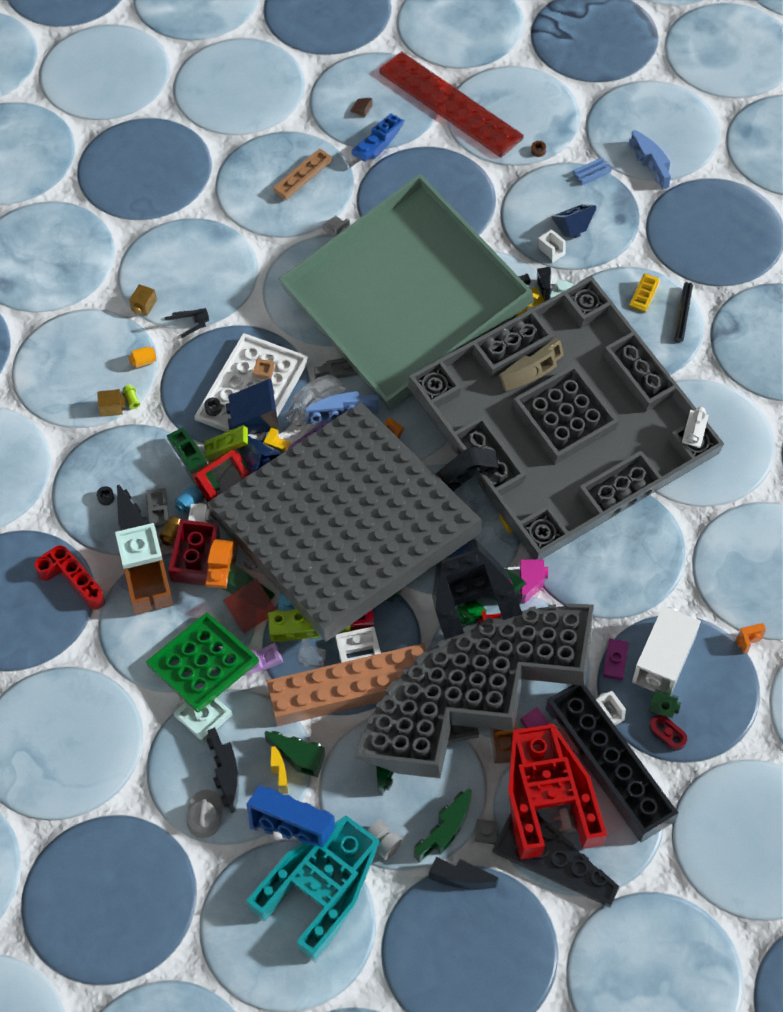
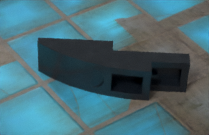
(226, 771)

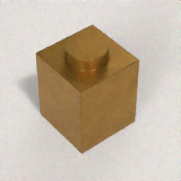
(143, 300)
(110, 402)

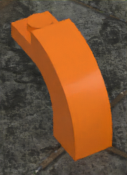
(220, 557)

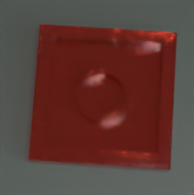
(249, 605)

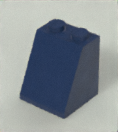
(253, 408)

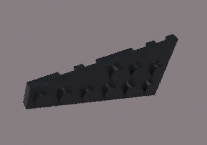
(559, 863)

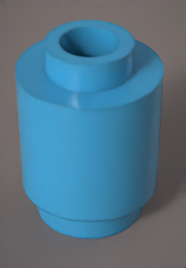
(189, 496)

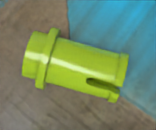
(131, 397)

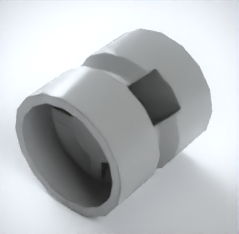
(389, 840)

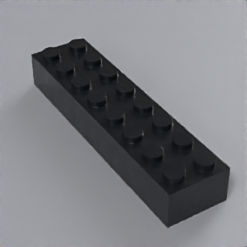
(612, 762)

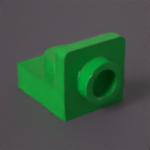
(470, 612)

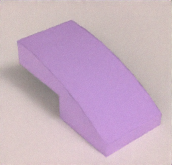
(268, 658)

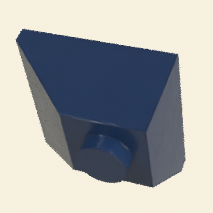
(574, 220)

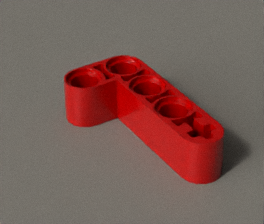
(74, 578)

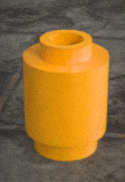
(142, 357)

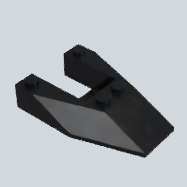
(468, 576)

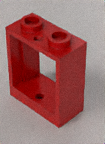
(202, 480)

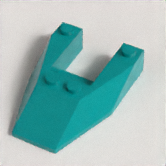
(326, 875)

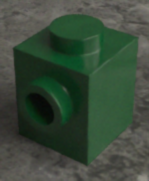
(664, 703)

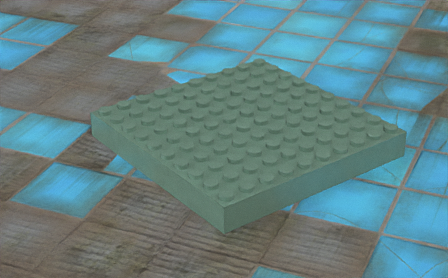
(405, 288)

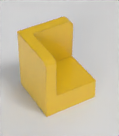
(275, 442)

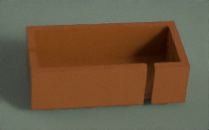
(148, 586)

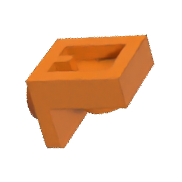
(750, 634)

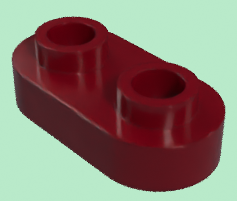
(669, 732)

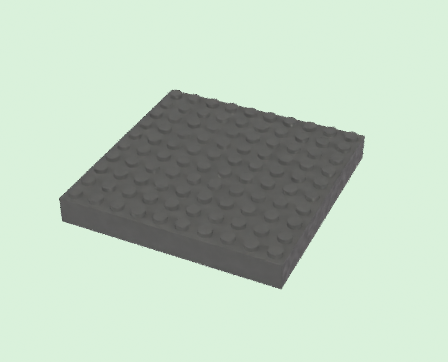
(344, 520)

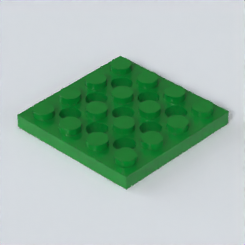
(214, 685)

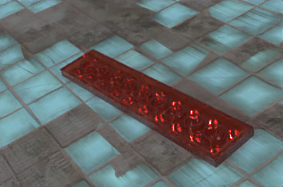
(451, 104)

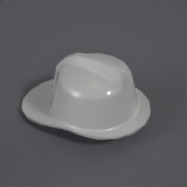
(204, 814)

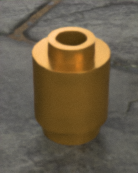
(169, 531)

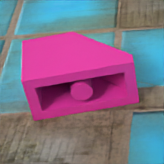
(534, 574)

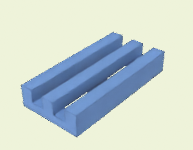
(590, 169)

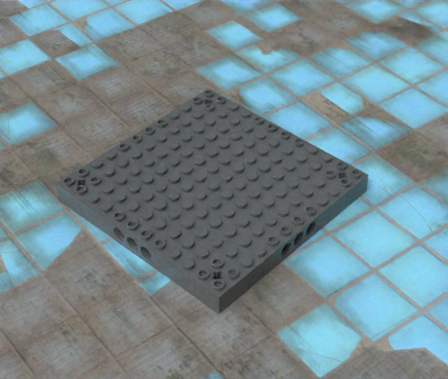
(579, 437)

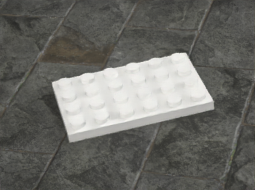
(238, 375)

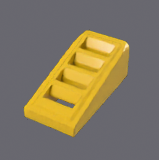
(648, 282)

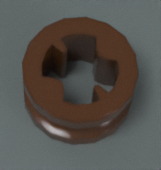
(538, 144)

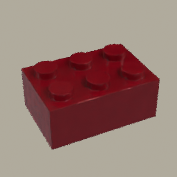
(192, 551)

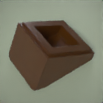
(362, 106)

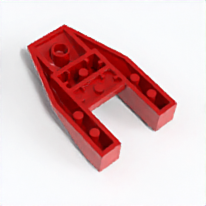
(549, 775)

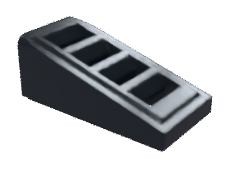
(544, 282)

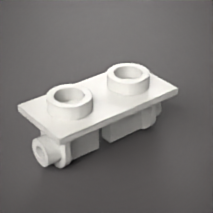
(695, 427)

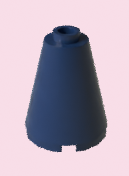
(257, 454)

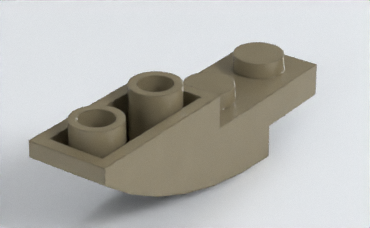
(531, 368)

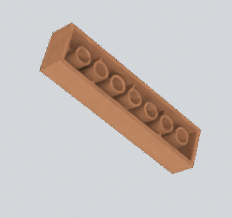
(338, 685)

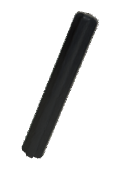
(683, 312)

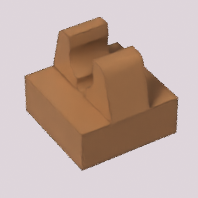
(263, 369)

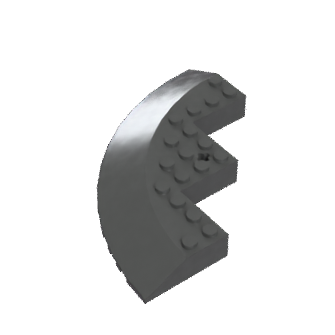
(474, 684)

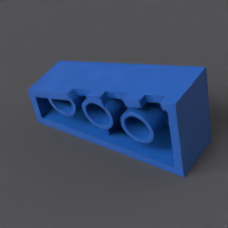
(289, 817)

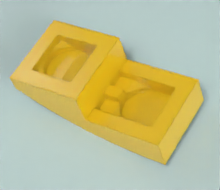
(278, 767)

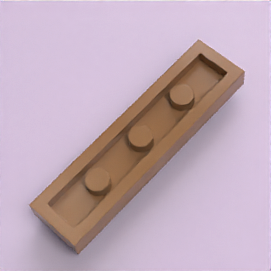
(302, 174)

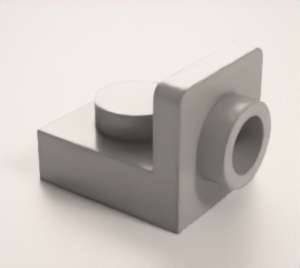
(335, 225)

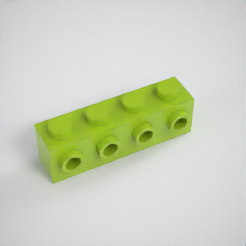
(291, 626)

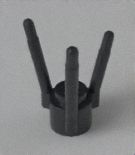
(199, 316)

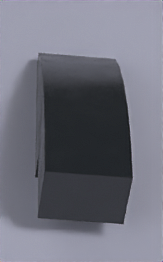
(462, 875)

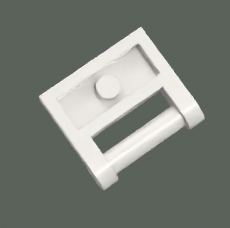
(357, 641)

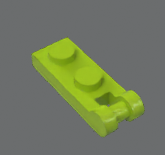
(227, 441)

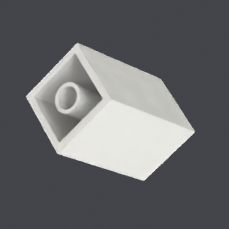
(666, 650)

